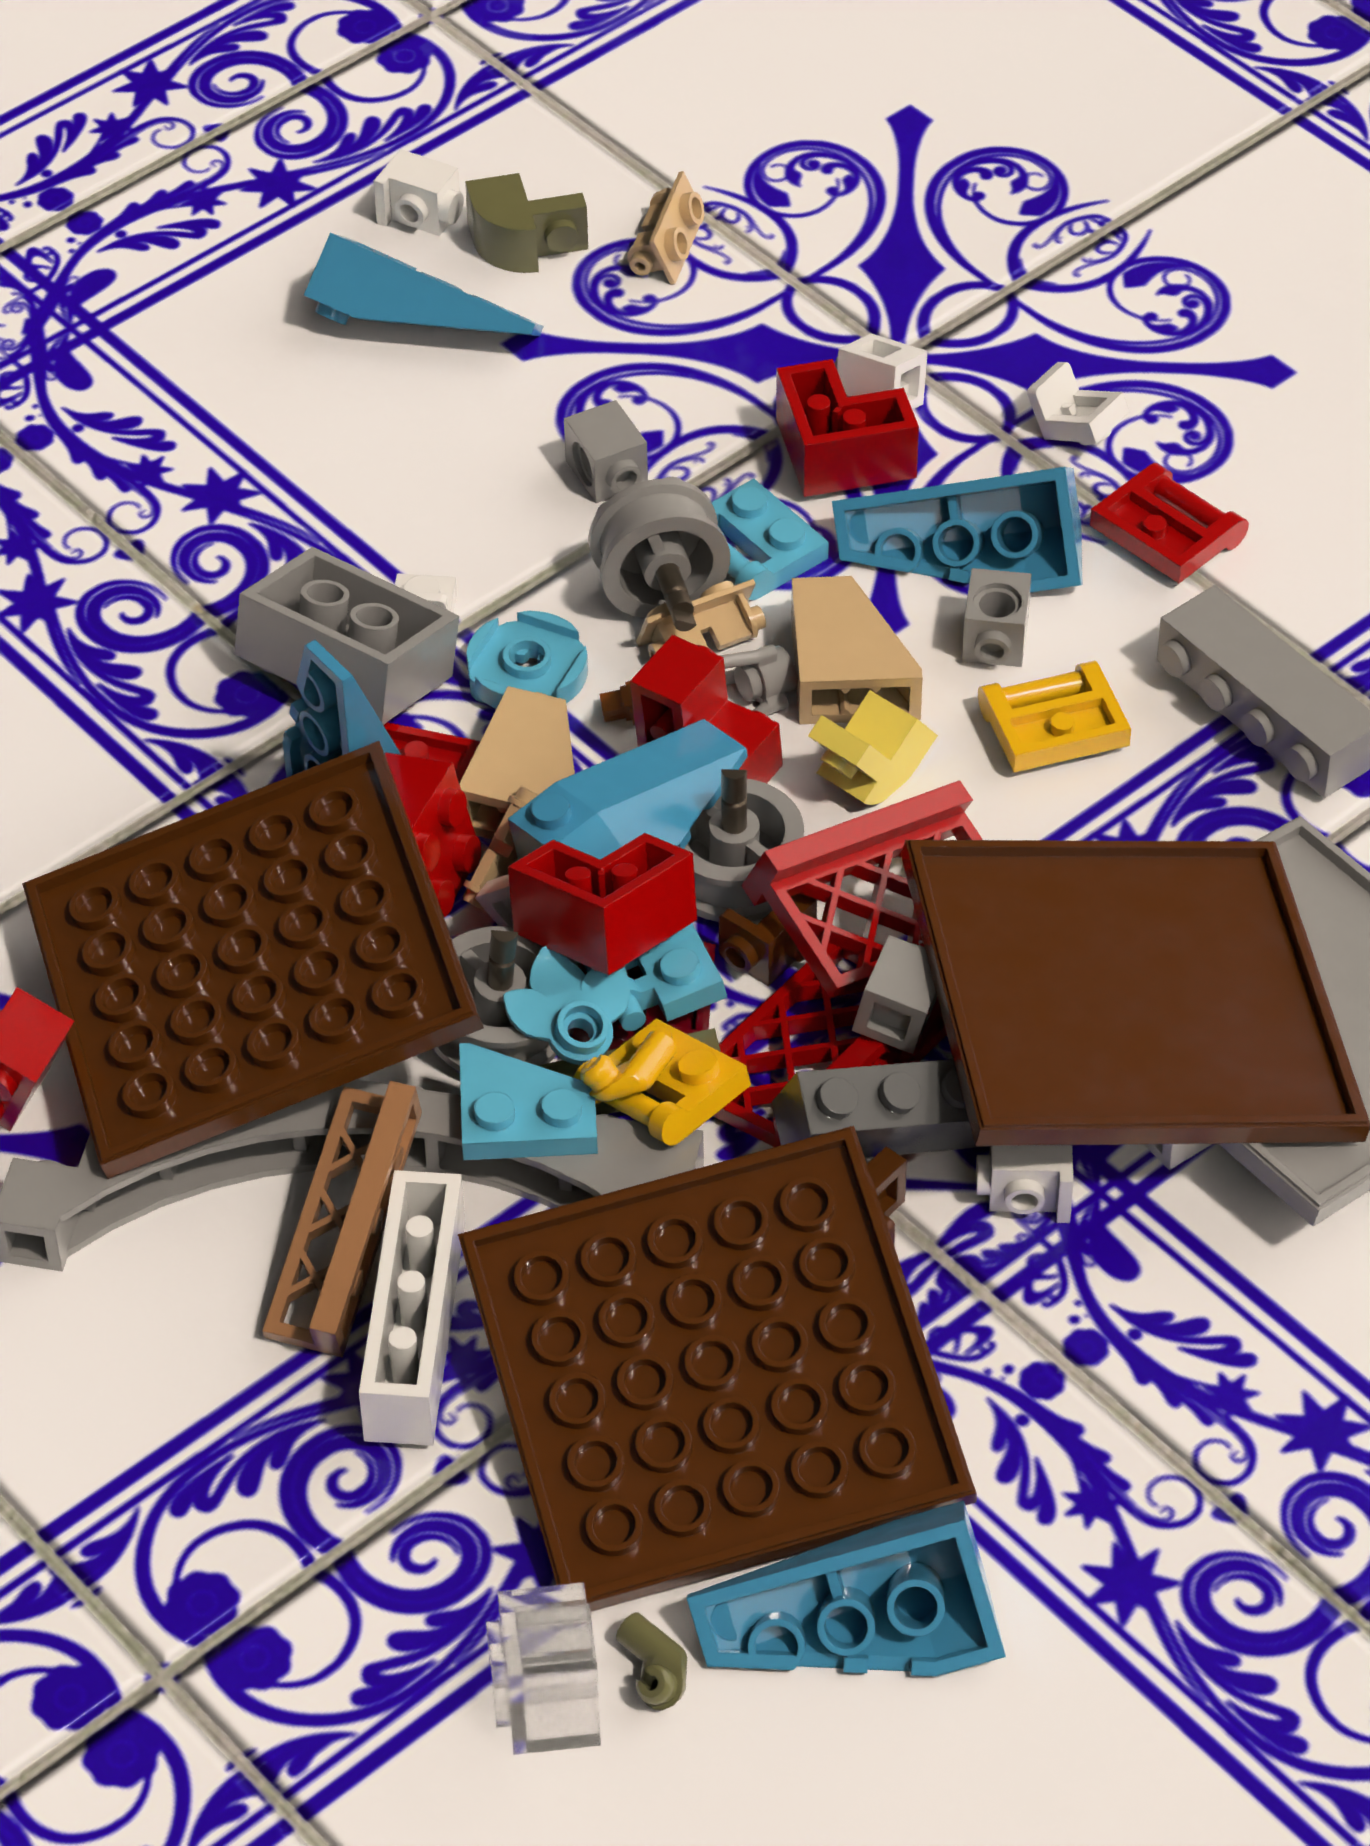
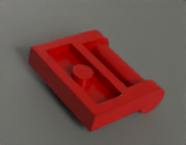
(1166, 523)

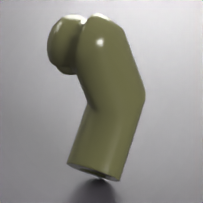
(662, 1660)

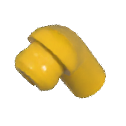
(634, 1076)

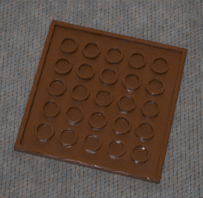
(248, 959)
(714, 1369)

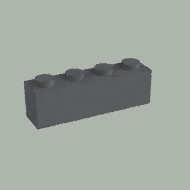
(890, 1105)

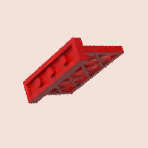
(854, 850)
(772, 1021)

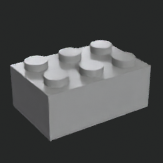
(375, 630)

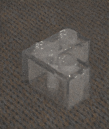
(545, 1668)

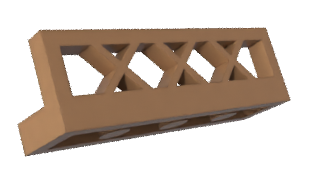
(358, 1223)

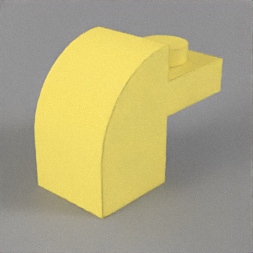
(874, 750)

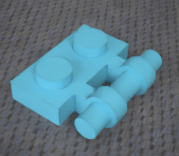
(675, 977)

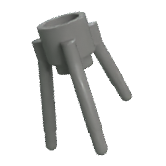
(763, 676)

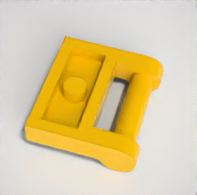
(1055, 717)
(692, 1085)

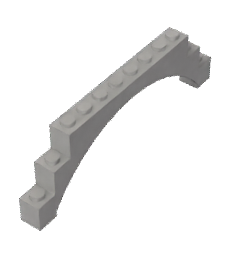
(60, 1209)

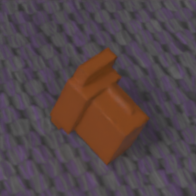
(618, 704)

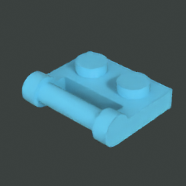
(770, 534)

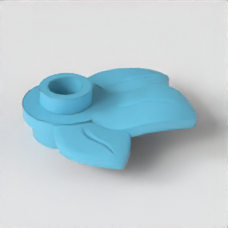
(568, 999)

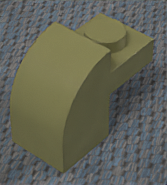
(517, 231)

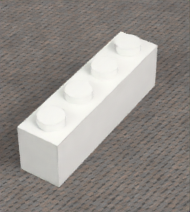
(412, 1308)

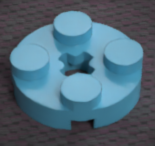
(535, 635)

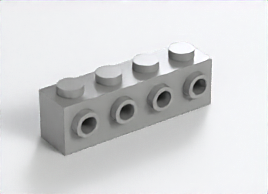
(1267, 690)

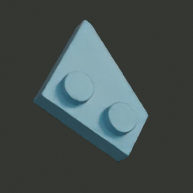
(521, 1109)

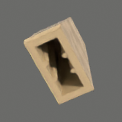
(845, 651)
(521, 746)

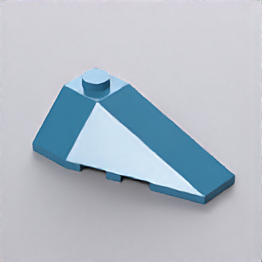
(379, 288)
(989, 523)
(330, 715)
(641, 791)
(872, 1601)

